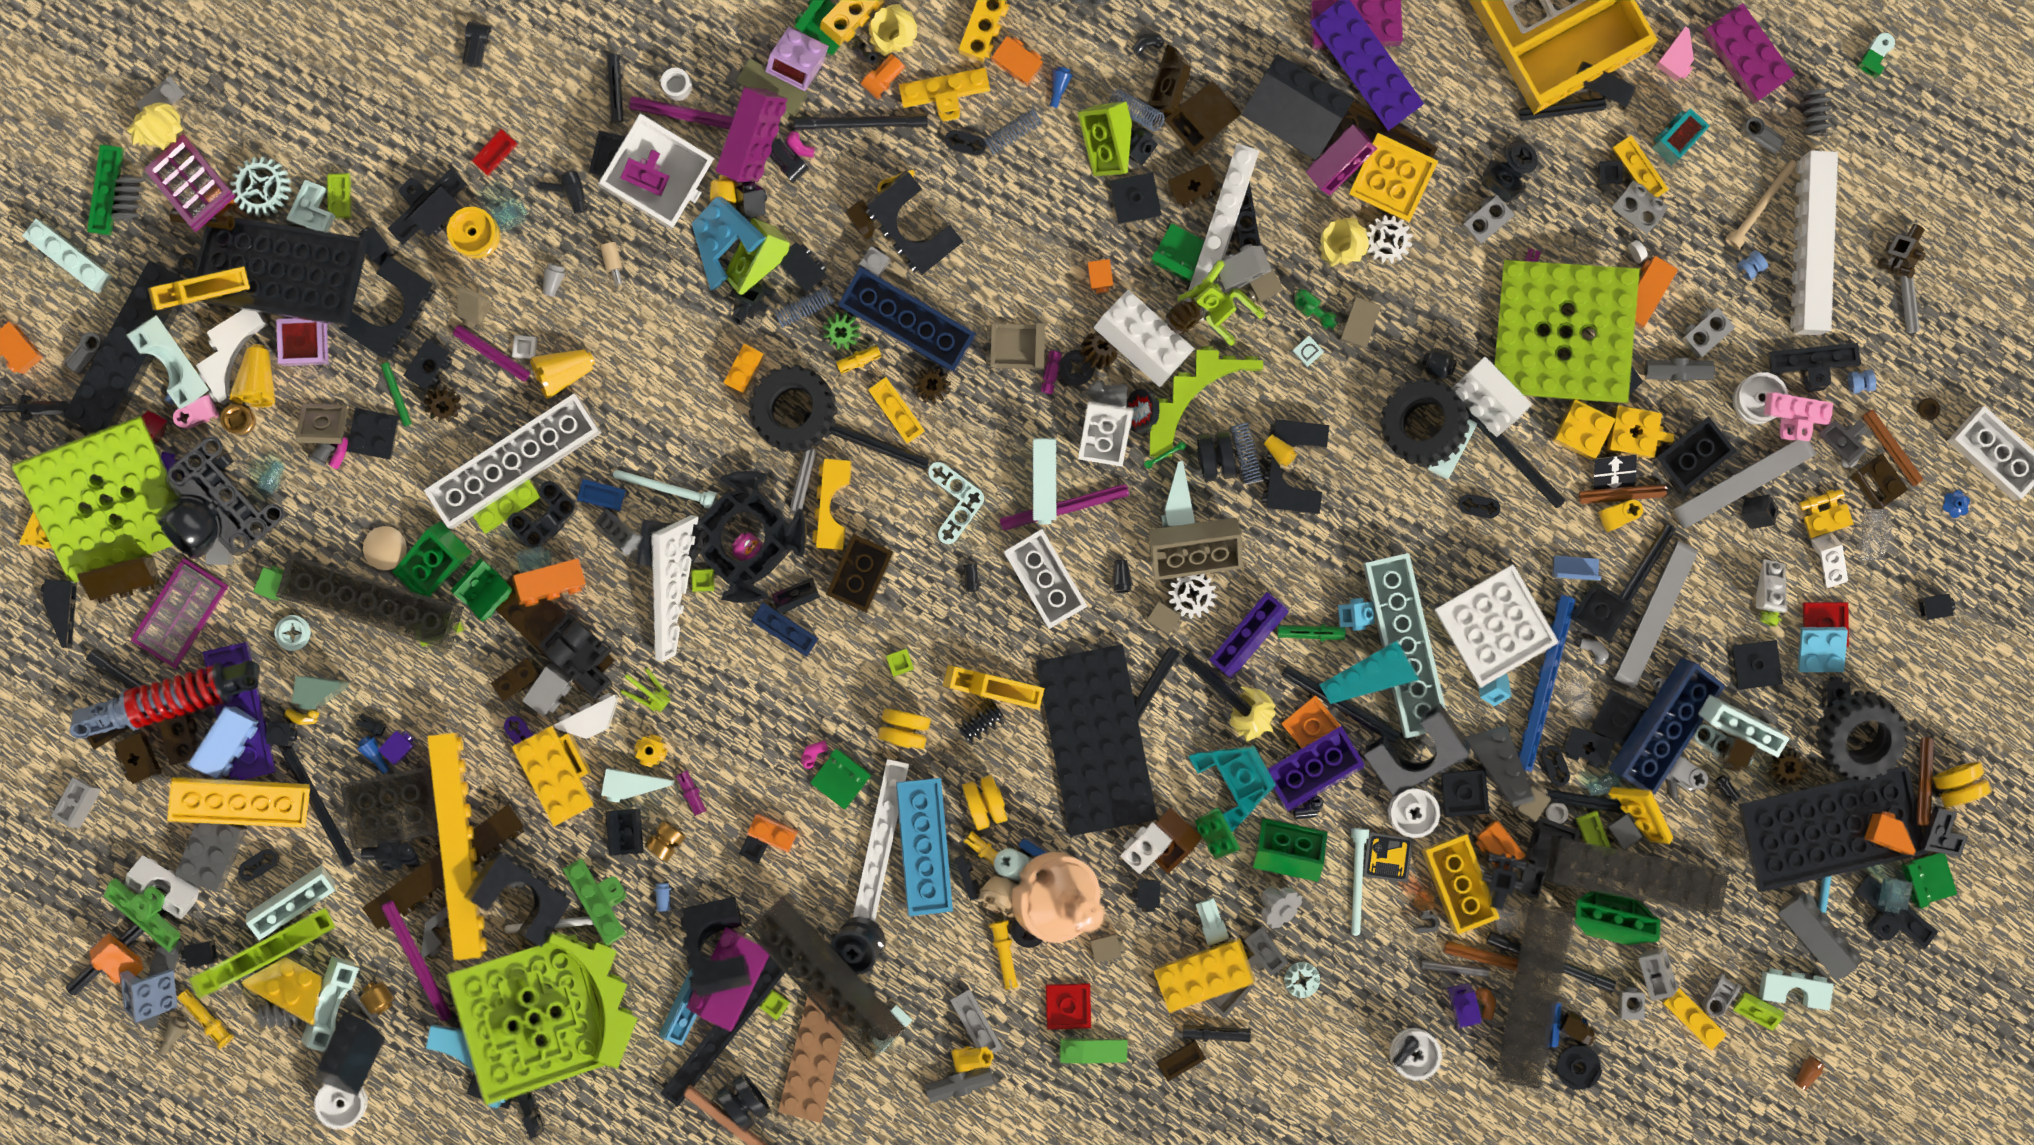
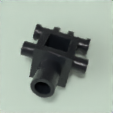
(750, 302)
(391, 855)
(1503, 881)

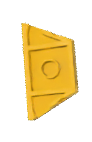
(288, 987)

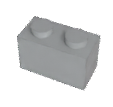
(1244, 267)
(548, 689)

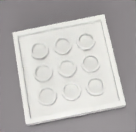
(1496, 626)

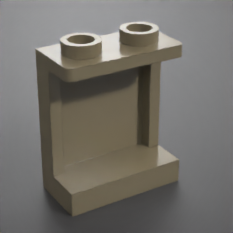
(1016, 346)

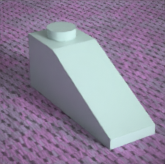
(1178, 506)
(625, 784)

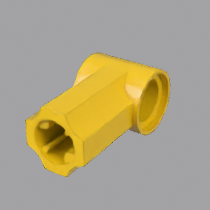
(971, 1058)

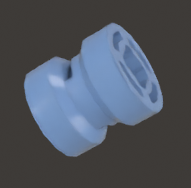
(1752, 265)
(1862, 381)

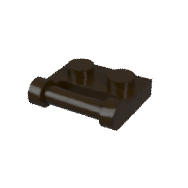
(1885, 479)

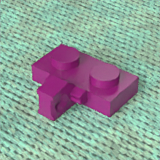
(646, 174)

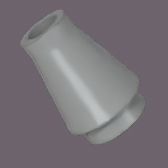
(552, 278)

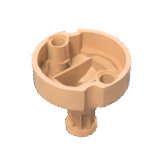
(1058, 900)

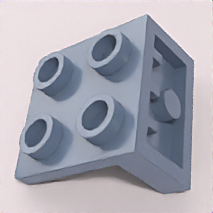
(149, 995)

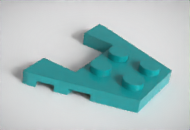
(1244, 776)

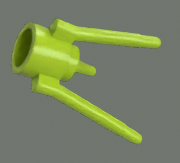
(658, 699)

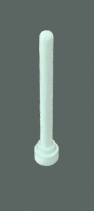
(705, 498)
(1359, 836)

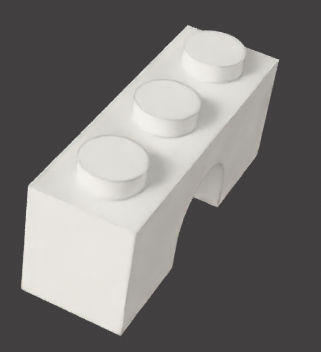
(180, 894)

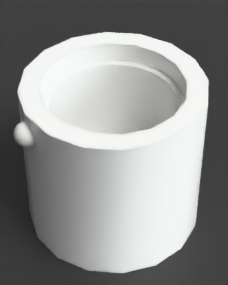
(676, 84)

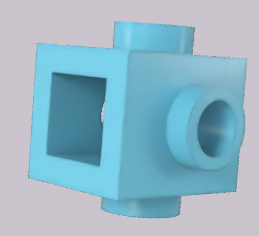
(1361, 614)

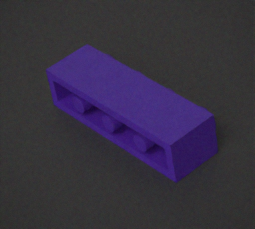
(1249, 635)

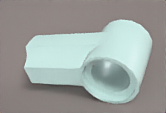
(1213, 926)

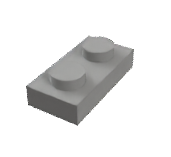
(165, 92)

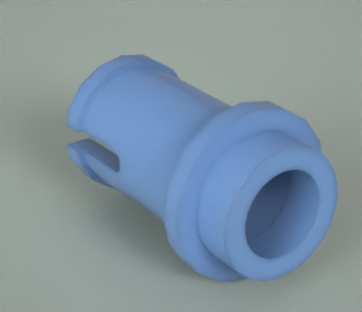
(662, 896)

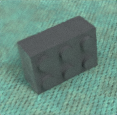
(210, 854)

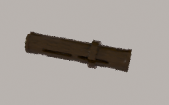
(223, 222)

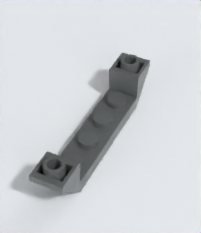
(432, 940)

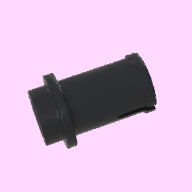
(971, 578)
(372, 725)
(1726, 788)

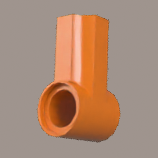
(880, 79)

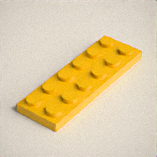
(238, 802)

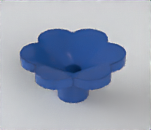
(1951, 504)

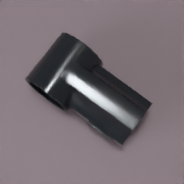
(476, 40)
(790, 164)

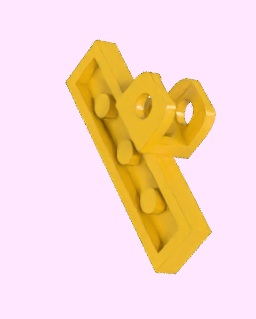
(945, 91)

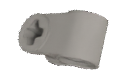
(1683, 773)
(1721, 995)

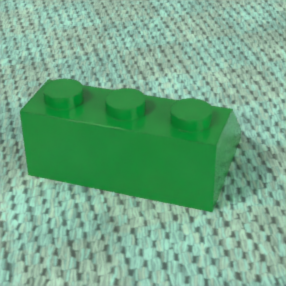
(1290, 850)

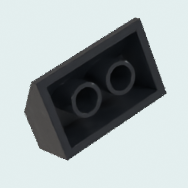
(349, 1055)

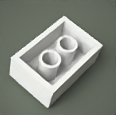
(1491, 397)

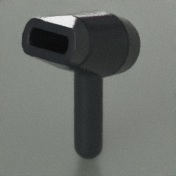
(571, 186)

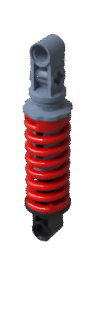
(145, 705)

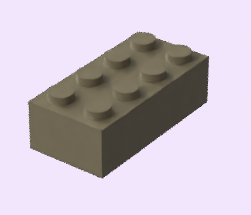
(1195, 548)

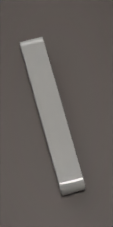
(1743, 482)
(1657, 612)

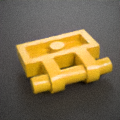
(1827, 520)

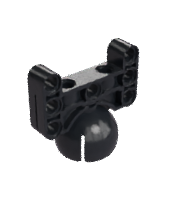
(200, 516)

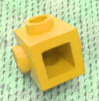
(659, 751)

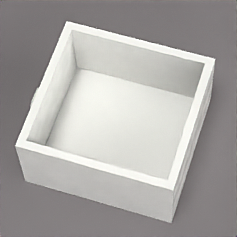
(677, 159)

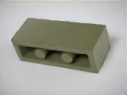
(754, 76)

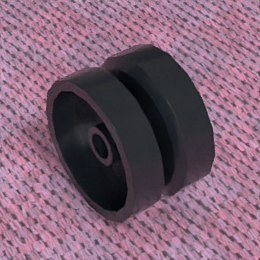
(1218, 455)
(859, 943)
(743, 1101)

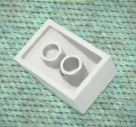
(1105, 434)

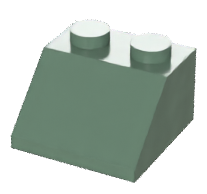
(315, 691)

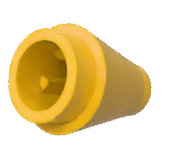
(1281, 451)

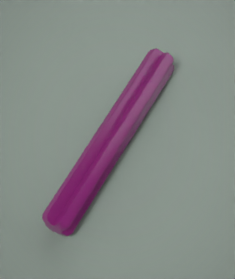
(491, 353)

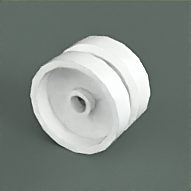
(1746, 395)
(1425, 818)
(1428, 1056)
(339, 1117)

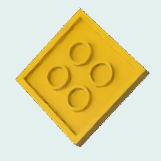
(1393, 178)

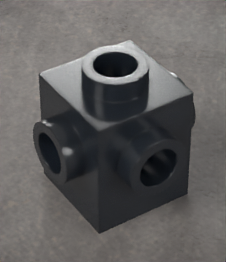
(1141, 145)

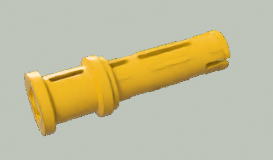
(1002, 943)
(211, 1025)

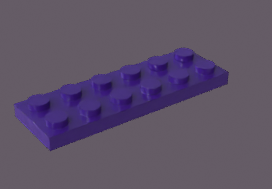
(1366, 63)
(258, 756)

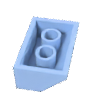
(224, 742)

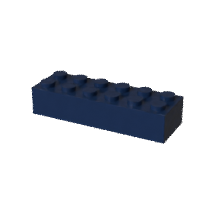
(907, 320)
(1666, 727)

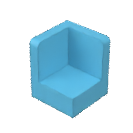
(1496, 690)

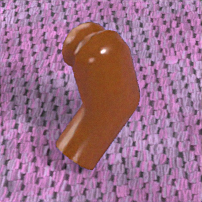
(1489, 1002)

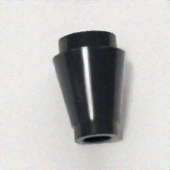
(1121, 577)

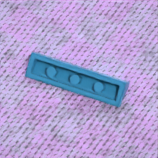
(679, 1018)

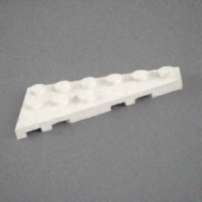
(670, 577)

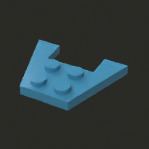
(716, 231)

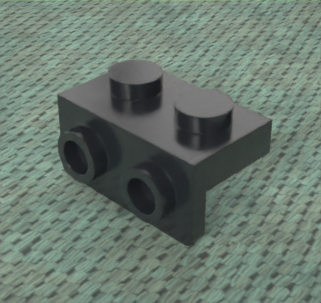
(624, 832)

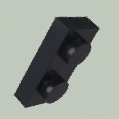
(795, 595)
(971, 886)

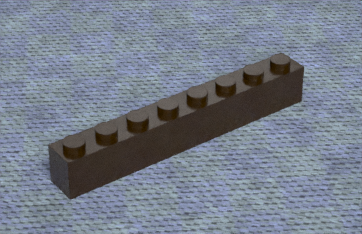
(430, 876)

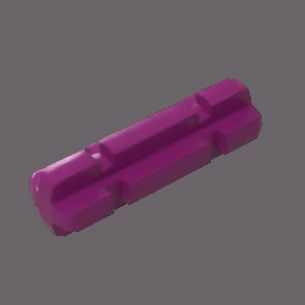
(1051, 372)

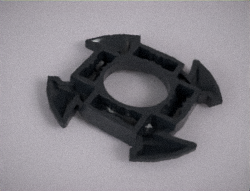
(778, 541)

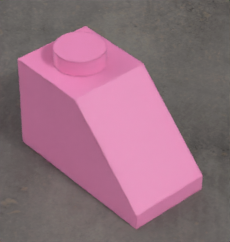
(1678, 56)

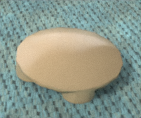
(384, 548)

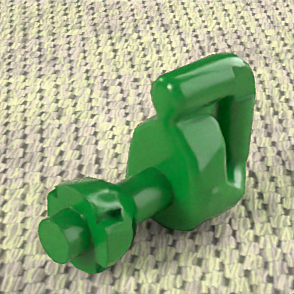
(1308, 304)

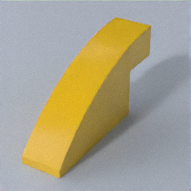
(198, 288)
(993, 687)

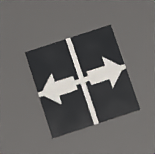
(1615, 472)

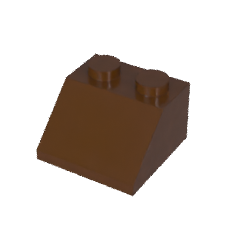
(1183, 840)

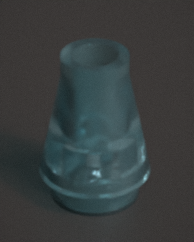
(271, 477)
(1604, 784)

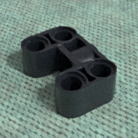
(550, 522)

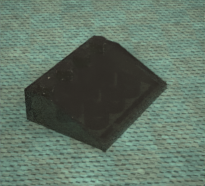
(390, 807)

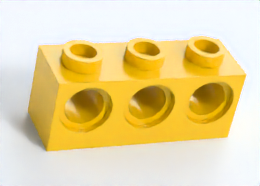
(841, 15)
(975, 34)

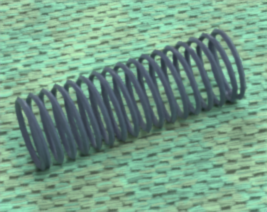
(1140, 102)
(1032, 112)
(804, 312)
(1235, 434)

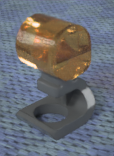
(1425, 903)

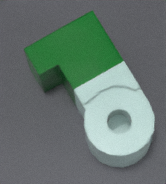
(1875, 53)

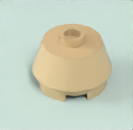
(998, 895)

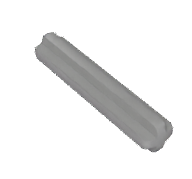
(1909, 304)
(803, 479)

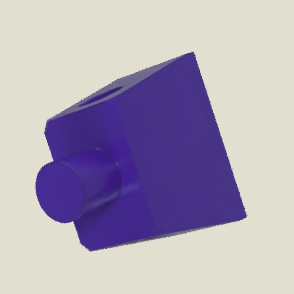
(1464, 1005)

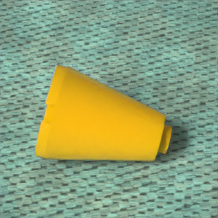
(560, 370)
(254, 379)

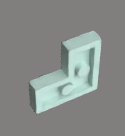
(306, 210)

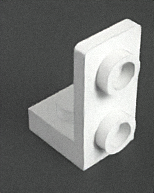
(1832, 559)

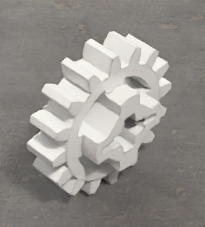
(1393, 249)
(1177, 599)

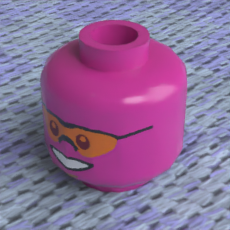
(746, 546)

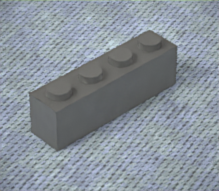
(1820, 935)

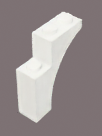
(228, 340)

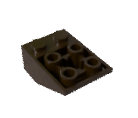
(1201, 118)

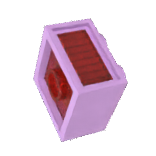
(796, 58)
(301, 342)

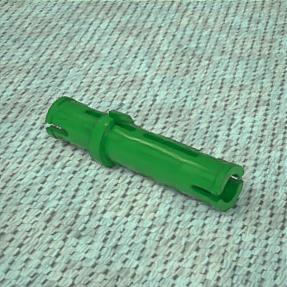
(1338, 632)

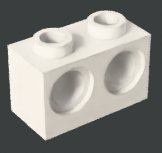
(1145, 848)

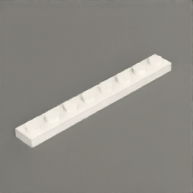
(1225, 213)
(880, 841)

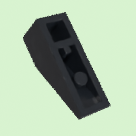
(60, 604)

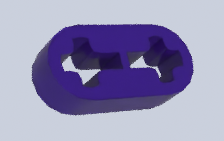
(523, 727)

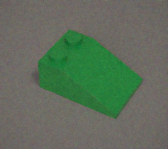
(432, 560)

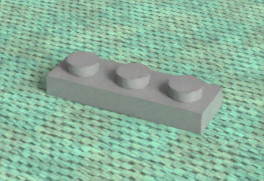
(975, 1021)

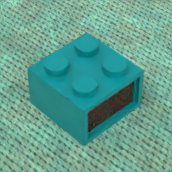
(1683, 133)

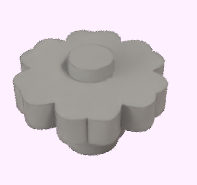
(1279, 905)

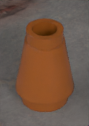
(1809, 1072)

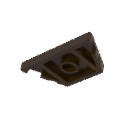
(1169, 83)

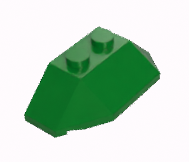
(1616, 919)

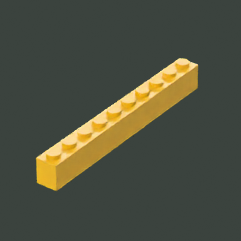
(456, 844)

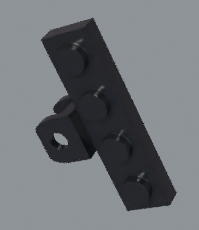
(404, 228)
(1814, 363)
(1906, 920)

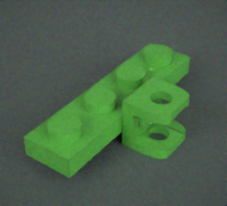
(598, 899)
(143, 912)

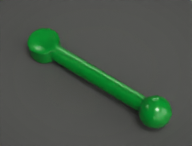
(1149, 463)

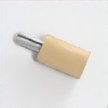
(612, 260)

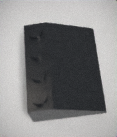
(1297, 107)

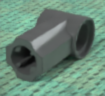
(1764, 135)
(84, 353)

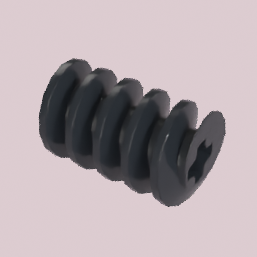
(981, 722)

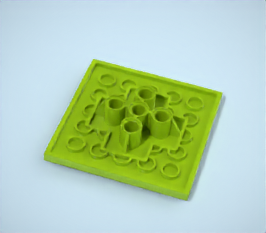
(1602, 302)
(90, 536)
(492, 995)

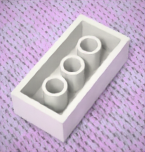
(1143, 338)
(1996, 452)
(1045, 579)

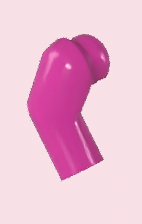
(796, 146)
(338, 454)
(810, 753)

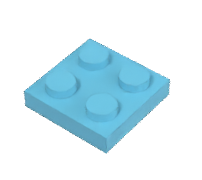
(1822, 649)

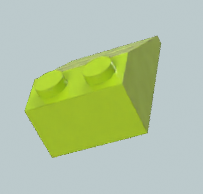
(1107, 137)
(750, 267)

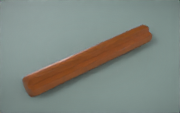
(1892, 447)
(1622, 494)
(1925, 780)
(1481, 955)

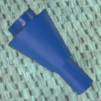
(1060, 81)
(369, 748)

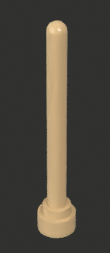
(1737, 237)

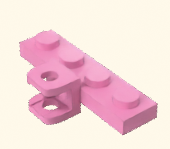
(1797, 414)

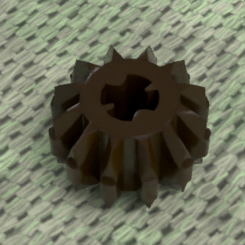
(1184, 316)
(1098, 351)
(924, 384)
(451, 403)
(1795, 766)

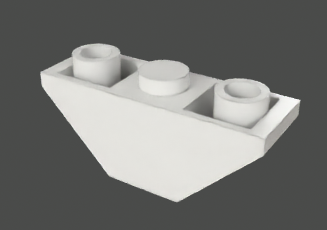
(1772, 587)
(590, 719)

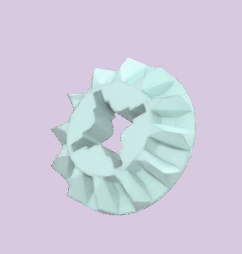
(286, 625)
(1292, 976)

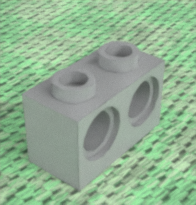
(1637, 210)
(1490, 223)
(1709, 335)
(1658, 973)

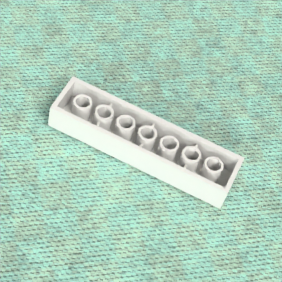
(1814, 243)
(512, 461)

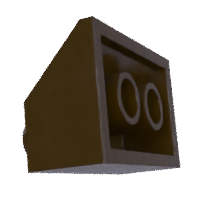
(120, 579)

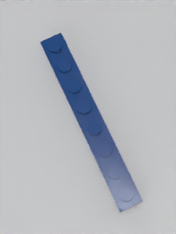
(1543, 692)

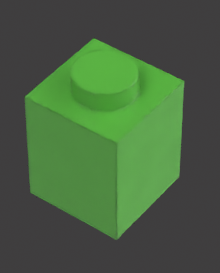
(269, 582)

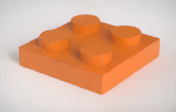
(1310, 722)

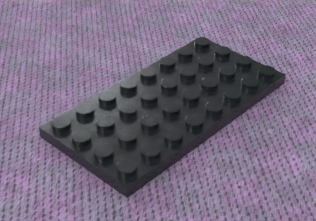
(287, 269)
(1096, 740)
(1824, 829)

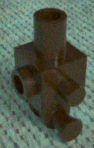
(1904, 253)

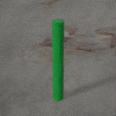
(395, 392)

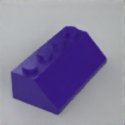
(1315, 768)

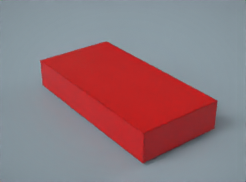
(494, 152)

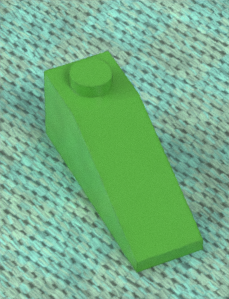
(1093, 1050)

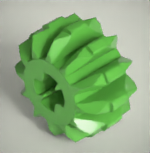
(843, 338)

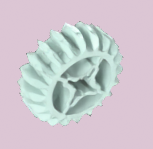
(250, 171)

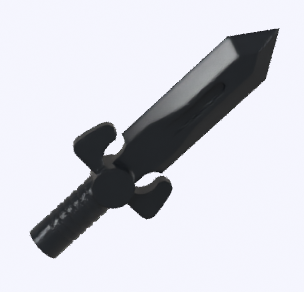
(35, 407)

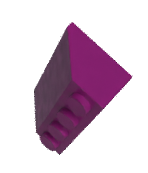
(726, 1006)

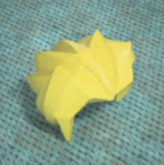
(892, 29)
(155, 125)
(1343, 242)
(1259, 717)

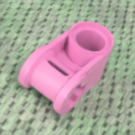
(199, 412)

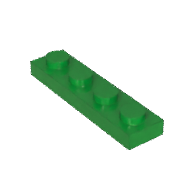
(107, 170)

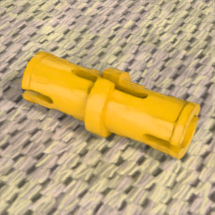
(858, 359)
(981, 847)

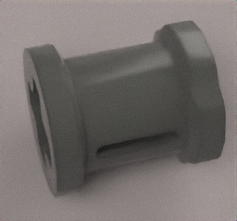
(321, 453)

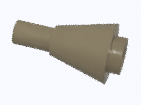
(175, 1029)

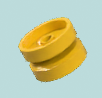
(486, 236)
(904, 727)
(1962, 784)
(987, 801)

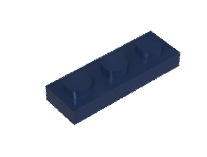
(784, 629)

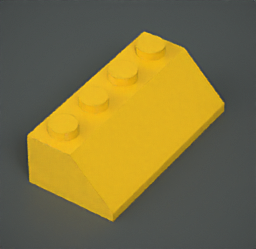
(1460, 884)

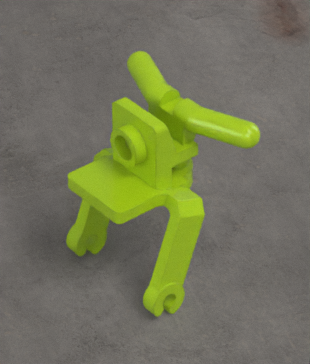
(1219, 304)

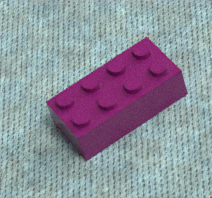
(1381, 16)
(1747, 53)
(751, 135)

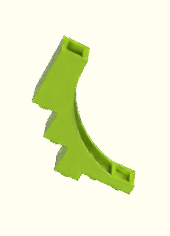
(1207, 369)
(262, 953)
(615, 1024)

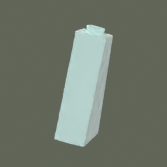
(1044, 480)

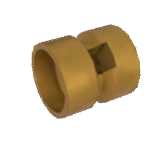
(237, 419)
(665, 840)

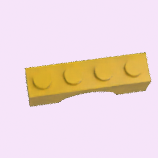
(834, 476)

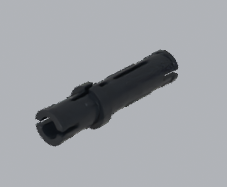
(615, 87)
(1216, 1033)

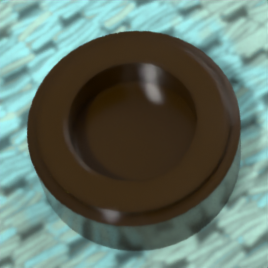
(1928, 409)

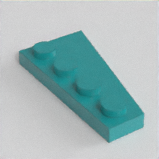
(1375, 673)

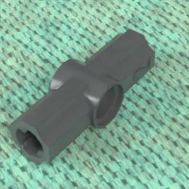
(1679, 369)
(959, 1084)

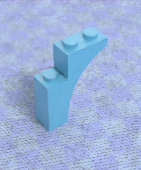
(453, 1043)

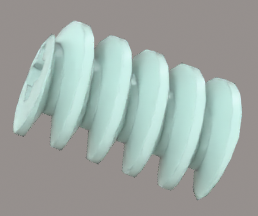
(1010, 863)

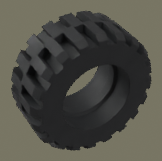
(776, 385)
(1409, 399)
(1876, 756)

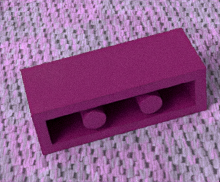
(1341, 159)

